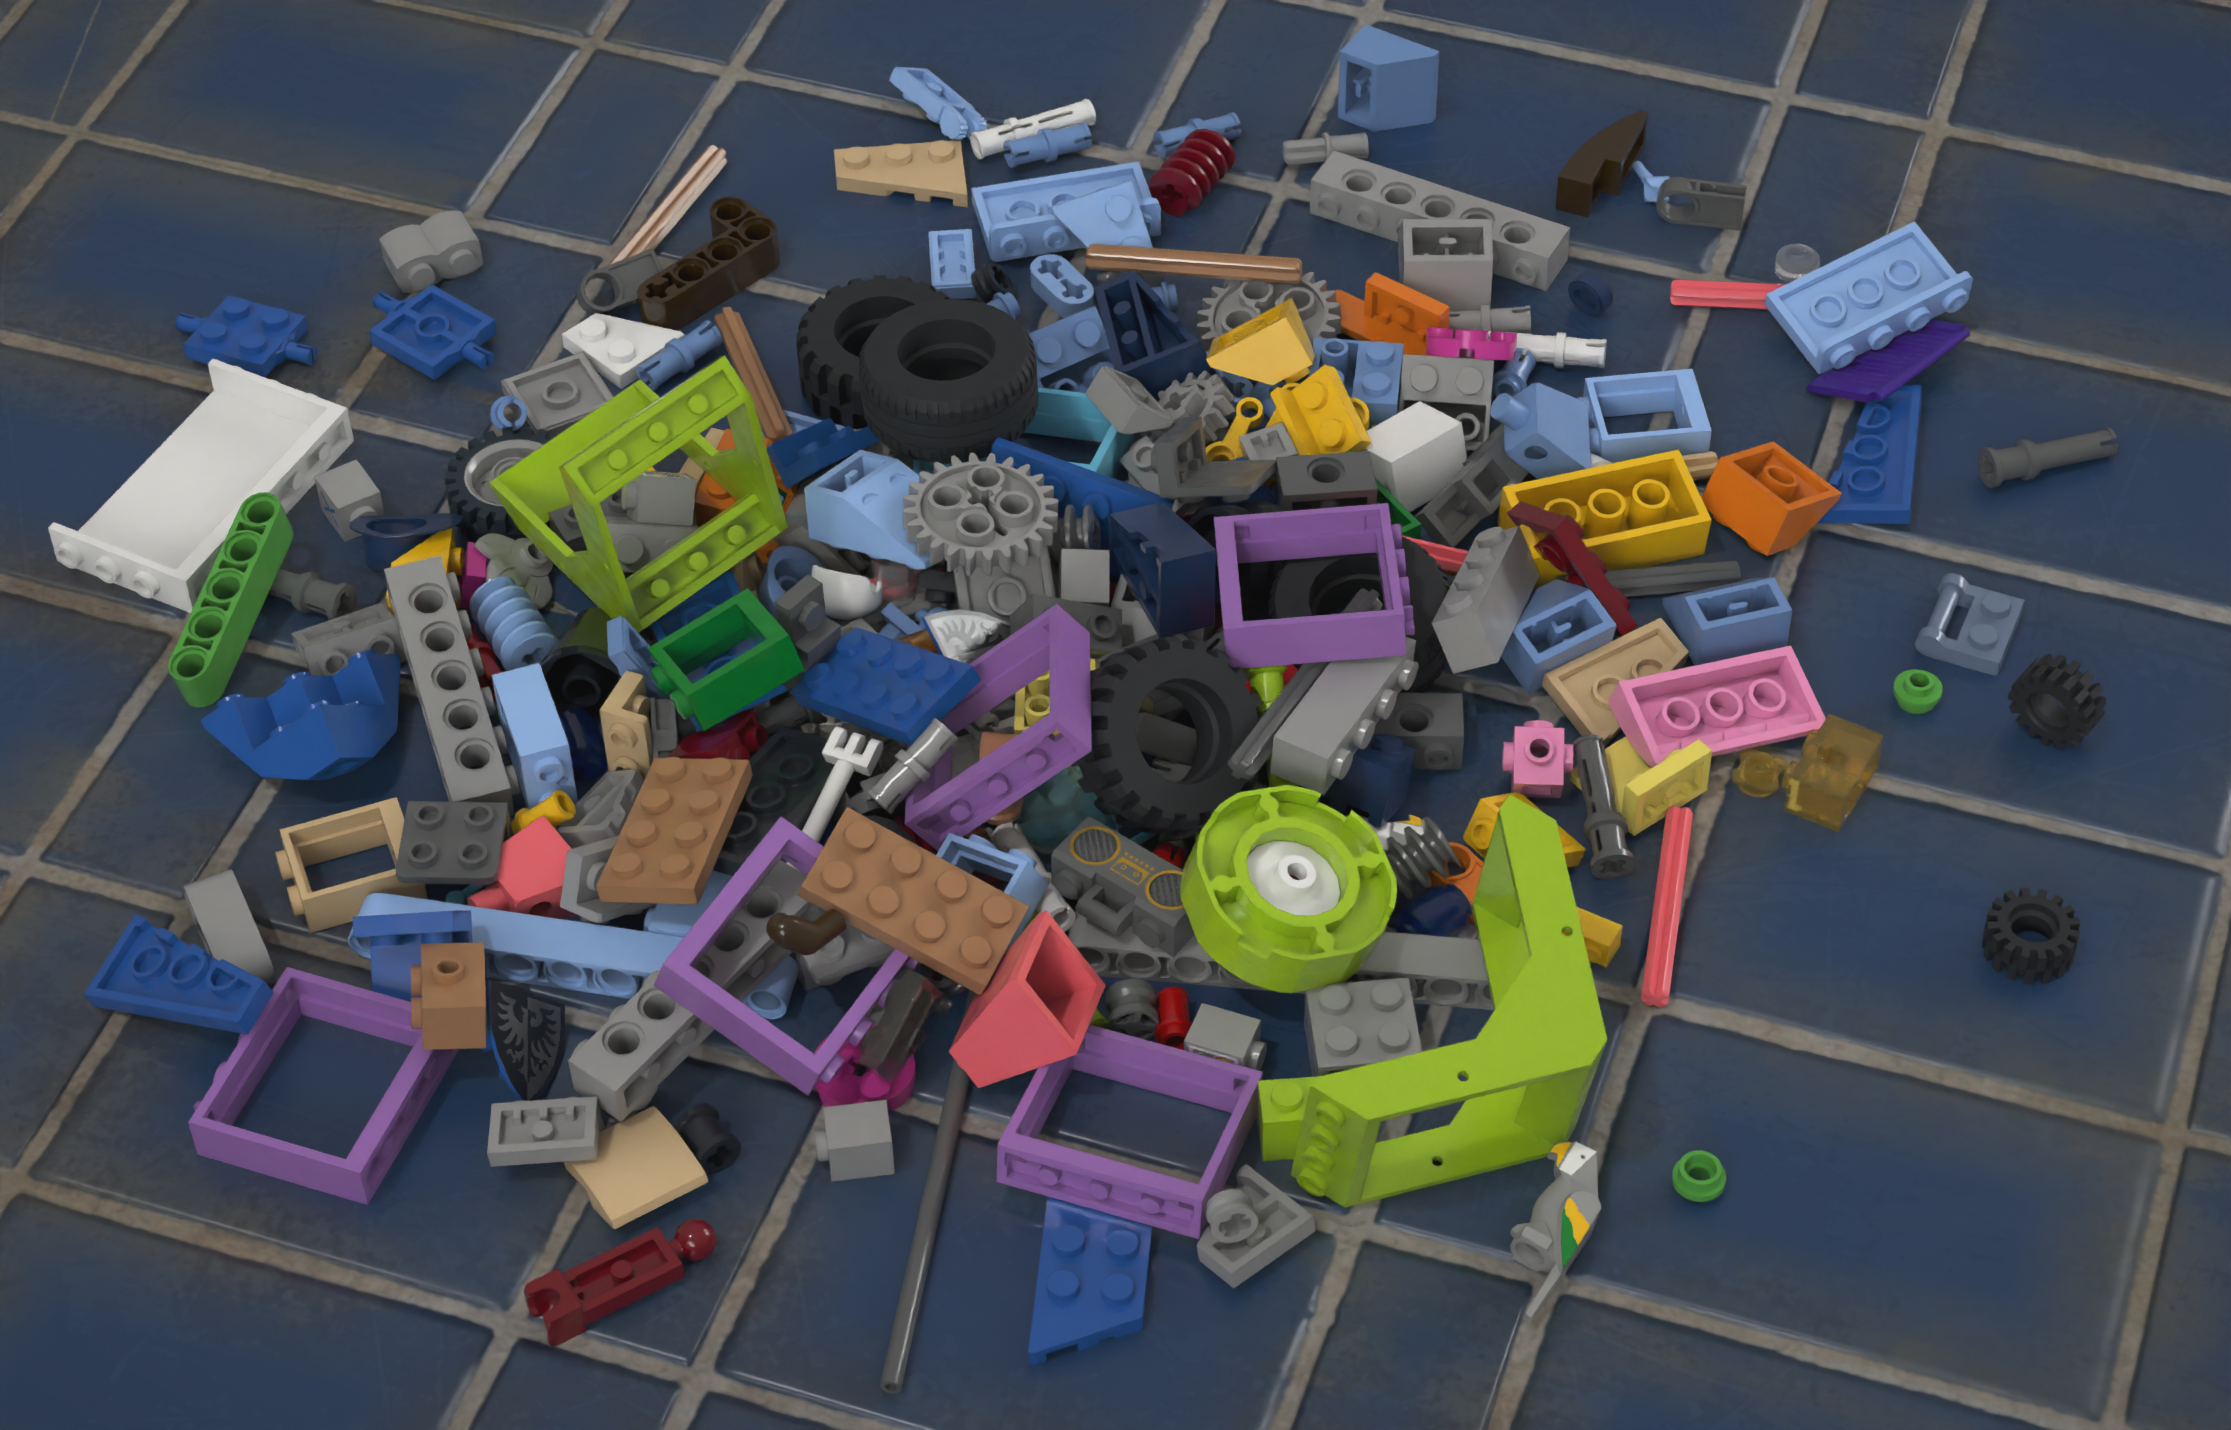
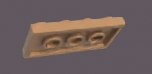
(675, 831)
(913, 900)

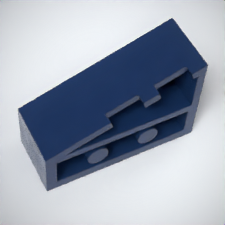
(1146, 336)
(1165, 567)
(1375, 779)

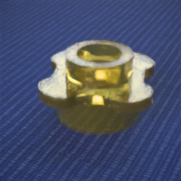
(1758, 772)

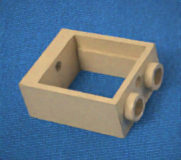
(334, 838)

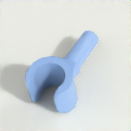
(1650, 182)

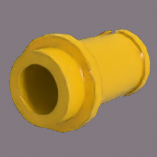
(555, 809)

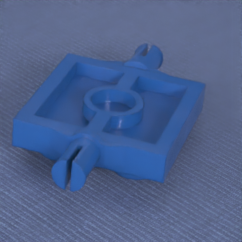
(432, 331)
(246, 336)

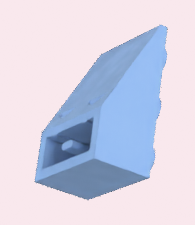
(862, 508)

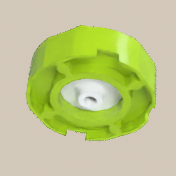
(1287, 889)

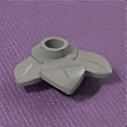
(521, 562)

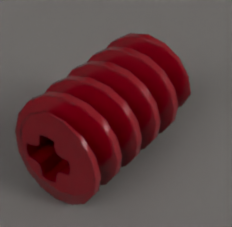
(1192, 171)

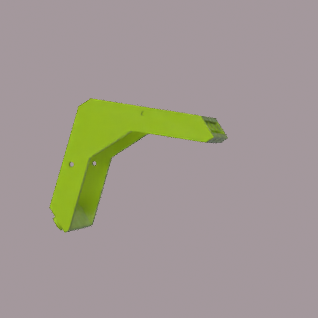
(615, 448)
(1522, 1069)

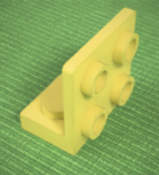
(1646, 792)

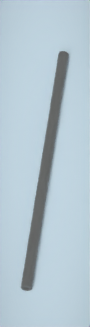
(925, 1228)

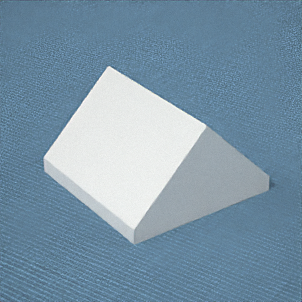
(1416, 453)

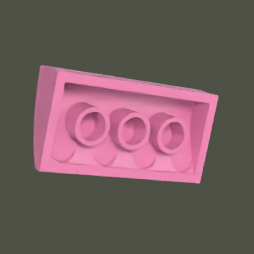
(1721, 702)

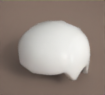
(848, 594)

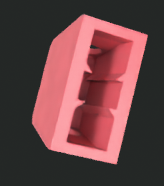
(529, 874)

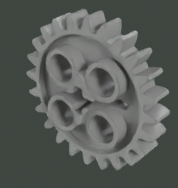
(1248, 299)
(980, 514)

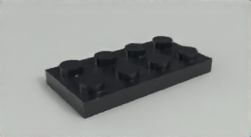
(784, 784)

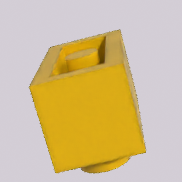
(1600, 937)

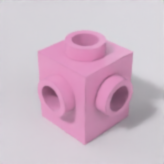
(1537, 759)

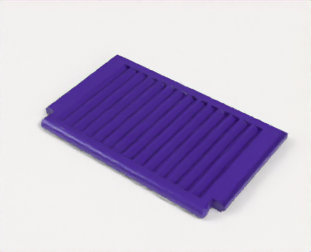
(1883, 371)

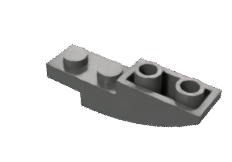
(1471, 492)

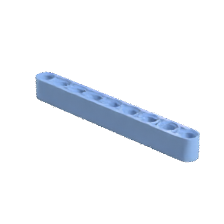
(571, 952)

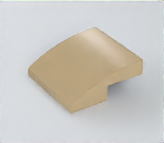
(637, 1168)

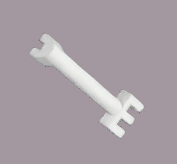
(845, 763)

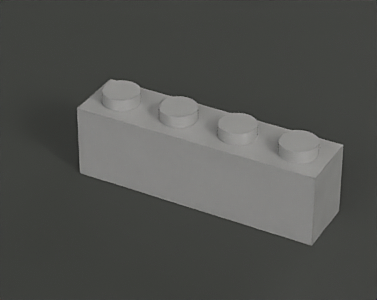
(1486, 599)
(1339, 718)

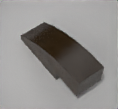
(1601, 165)

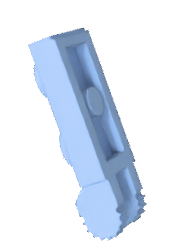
(940, 102)

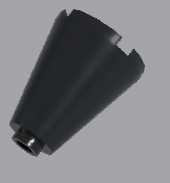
(579, 665)

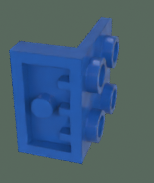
(398, 941)

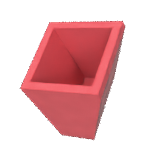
(1030, 1008)

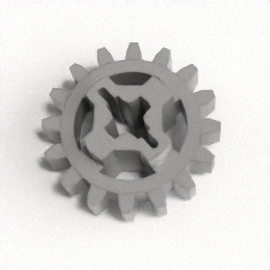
(1196, 397)

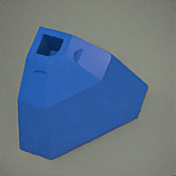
(314, 722)

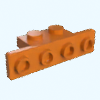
(1391, 314)

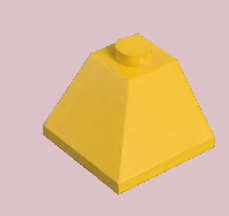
(1265, 347)

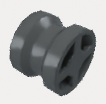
(1132, 1008)

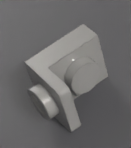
(1267, 444)

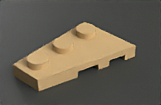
(909, 168)
(1587, 682)

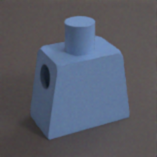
(1544, 430)

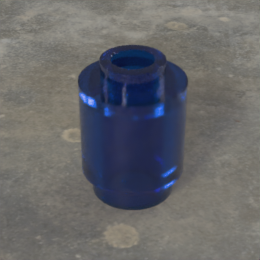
(585, 744)
(1435, 913)

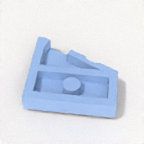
(1106, 217)

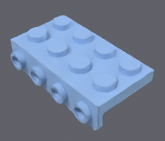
(1019, 218)
(1868, 298)

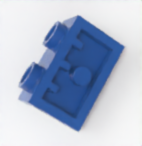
(816, 449)

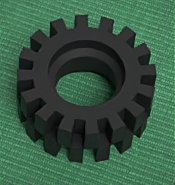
(2070, 687)
(2027, 957)

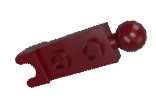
(615, 1279)

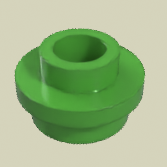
(1917, 691)
(1703, 1166)

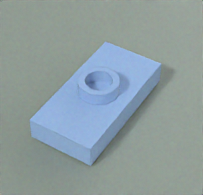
(952, 262)

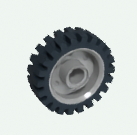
(472, 470)

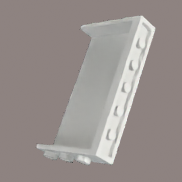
(179, 505)

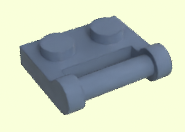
(1985, 631)

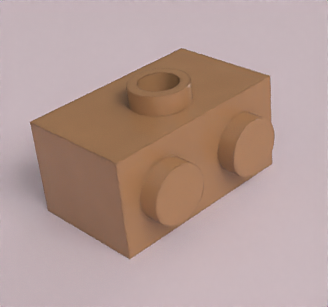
(451, 996)

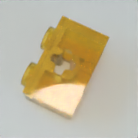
(1832, 772)

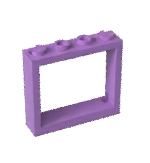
(1313, 535)
(1029, 759)
(736, 1020)
(386, 1131)
(1117, 1186)

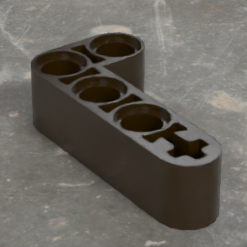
(737, 256)

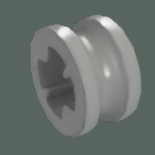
(1231, 1215)

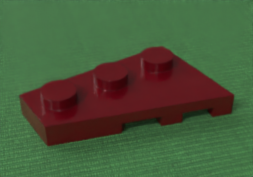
(1565, 550)

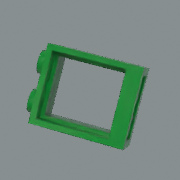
(737, 681)

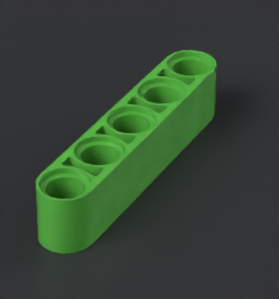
(231, 600)

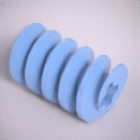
(511, 623)

